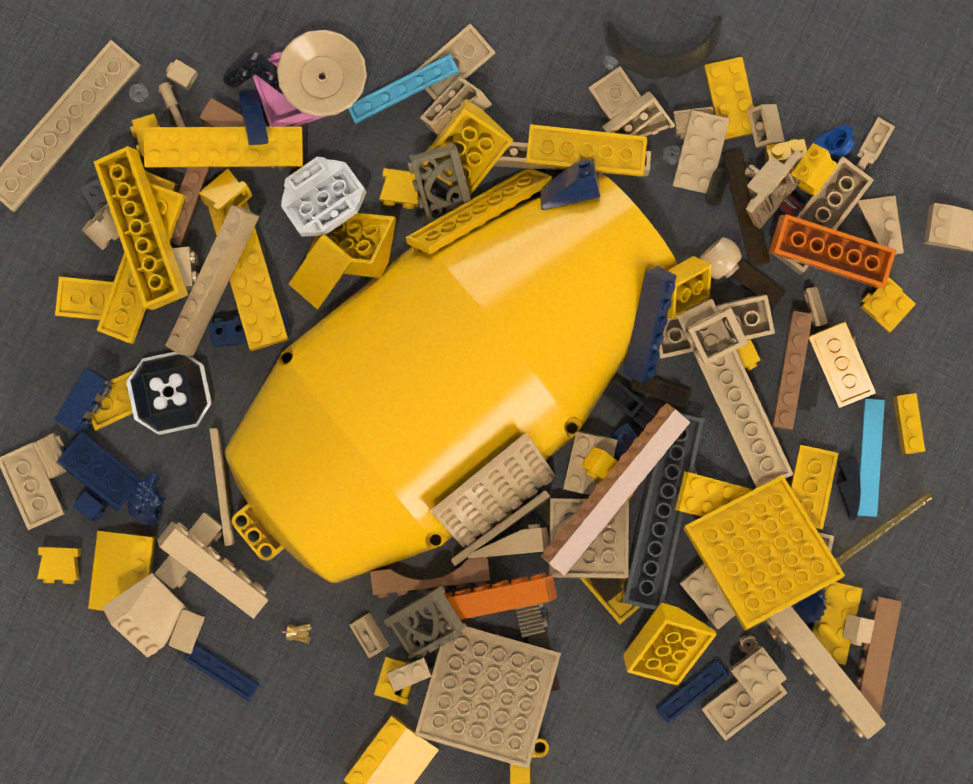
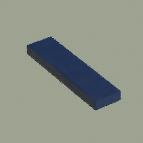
(253, 118)
(222, 672)
(692, 691)

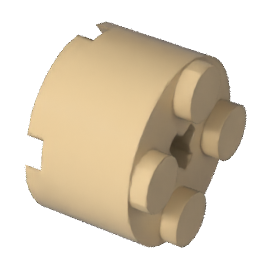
(101, 228)

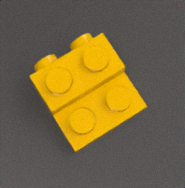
(887, 305)

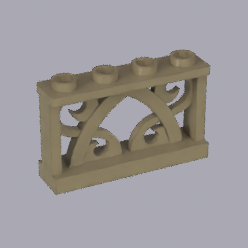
(449, 163)
(440, 607)

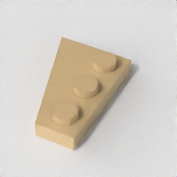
(883, 220)

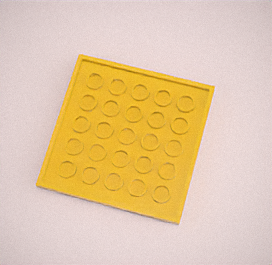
(763, 552)

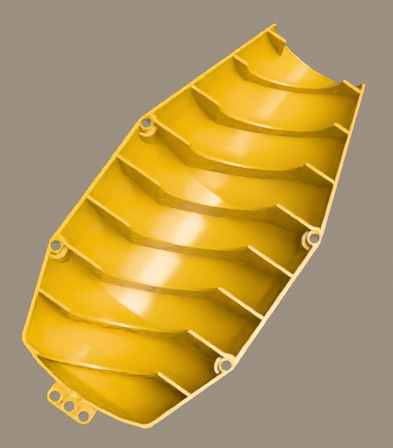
(437, 378)

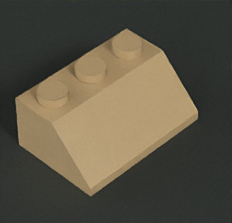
(576, 479)

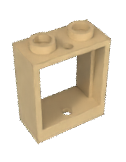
(734, 327)

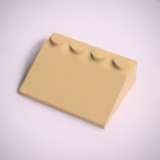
(145, 614)

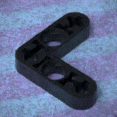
(260, 67)

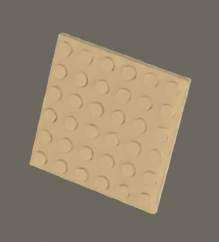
(494, 492)
(488, 696)

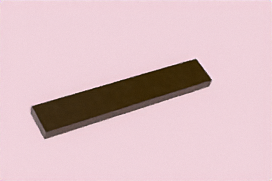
(741, 196)
(607, 587)

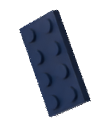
(99, 471)

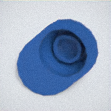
(837, 141)

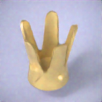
(298, 633)

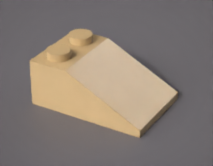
(949, 227)

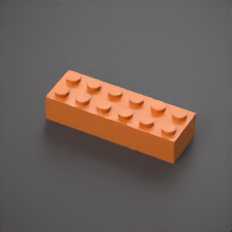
(832, 251)
(502, 596)

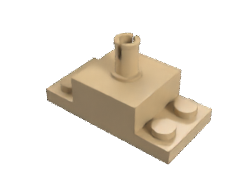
(770, 187)

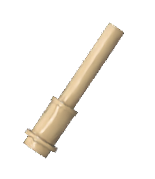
(171, 102)

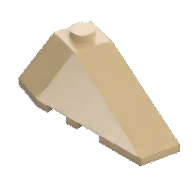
(524, 541)

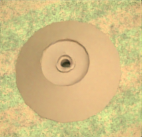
(320, 54)

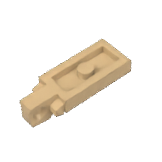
(874, 142)

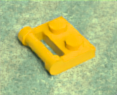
(384, 687)

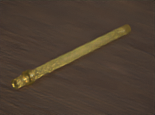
(883, 529)

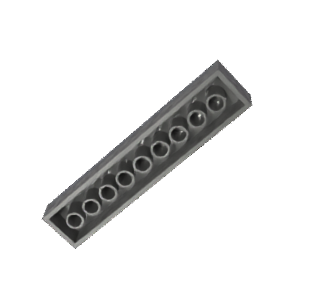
(660, 522)

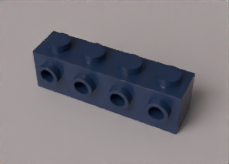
(232, 332)

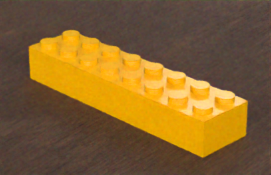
(140, 228)

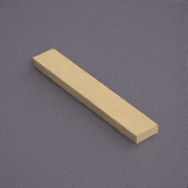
(222, 486)
(501, 528)

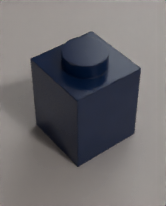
(90, 506)

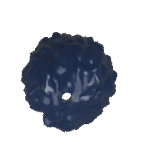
(146, 501)
(812, 607)

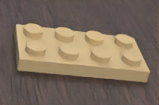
(469, 53)
(700, 150)
(30, 487)
(735, 708)

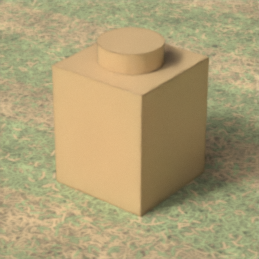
(181, 74)
(858, 629)

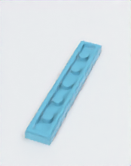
(403, 88)
(871, 456)

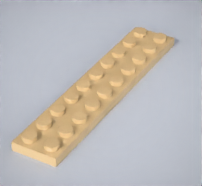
(65, 124)
(737, 399)

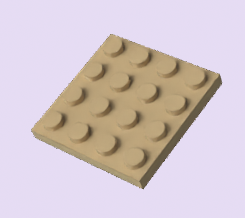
(606, 554)

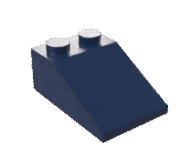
(573, 185)

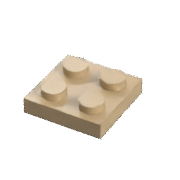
(614, 93)

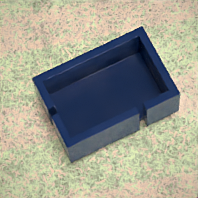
(84, 401)

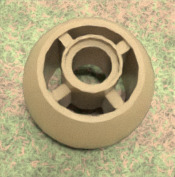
(723, 256)

